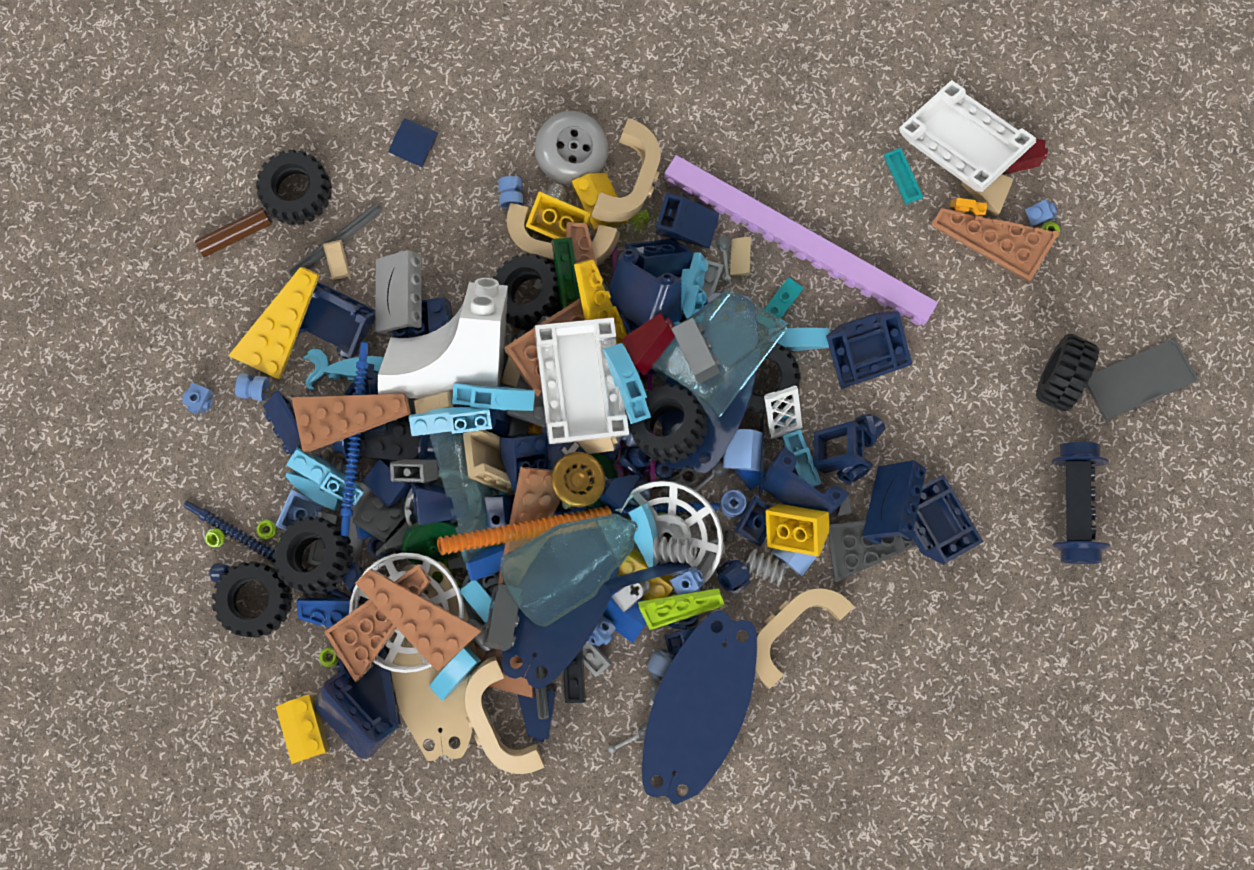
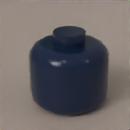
(663, 470)
(217, 570)

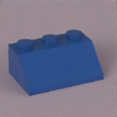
(627, 623)

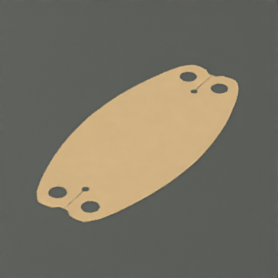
(420, 705)

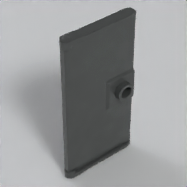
(1140, 379)

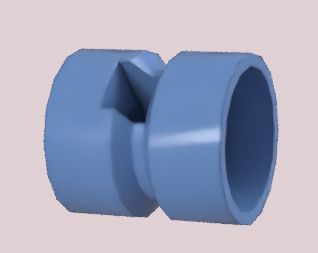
(510, 191)
(249, 386)
(733, 504)

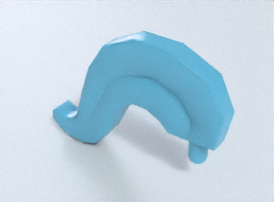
(321, 361)

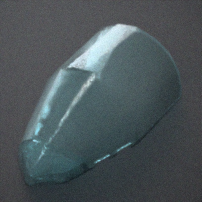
(466, 493)
(566, 565)

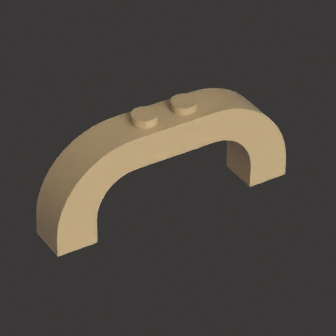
(621, 209)
(517, 217)
(824, 598)
(507, 759)

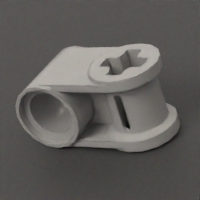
(630, 594)

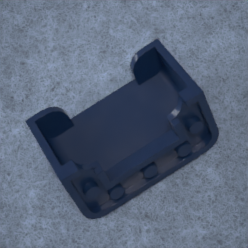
(642, 295)
(337, 319)
(794, 491)
(349, 719)

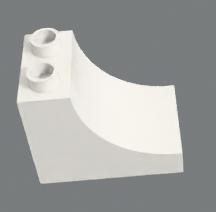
(461, 351)

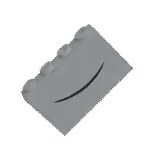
(398, 292)

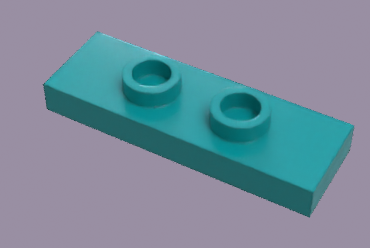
(903, 176)
(784, 298)

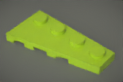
(679, 607)

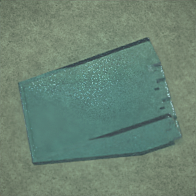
(739, 337)

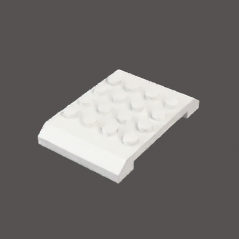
(965, 137)
(577, 381)

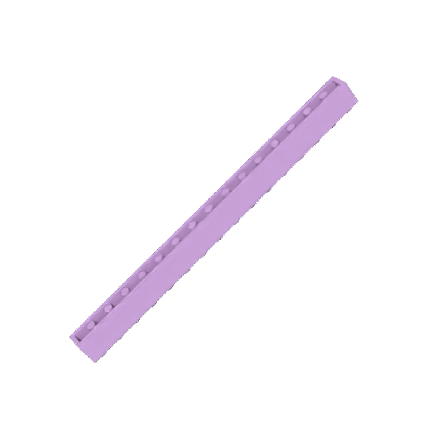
(800, 240)

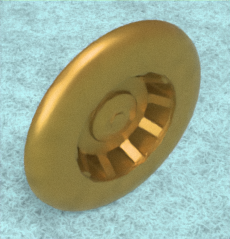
(578, 479)

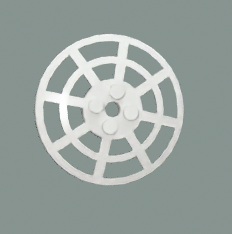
(677, 526)
(442, 597)

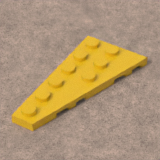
(595, 299)
(274, 333)

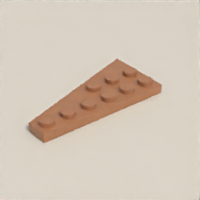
(424, 624)

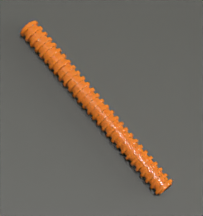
(512, 532)

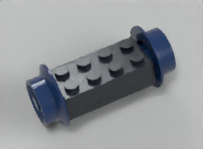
(390, 444)
(1080, 472)

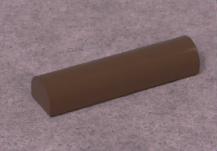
(233, 232)

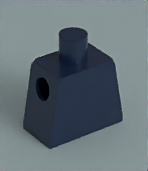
(499, 509)

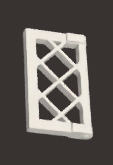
(781, 396)

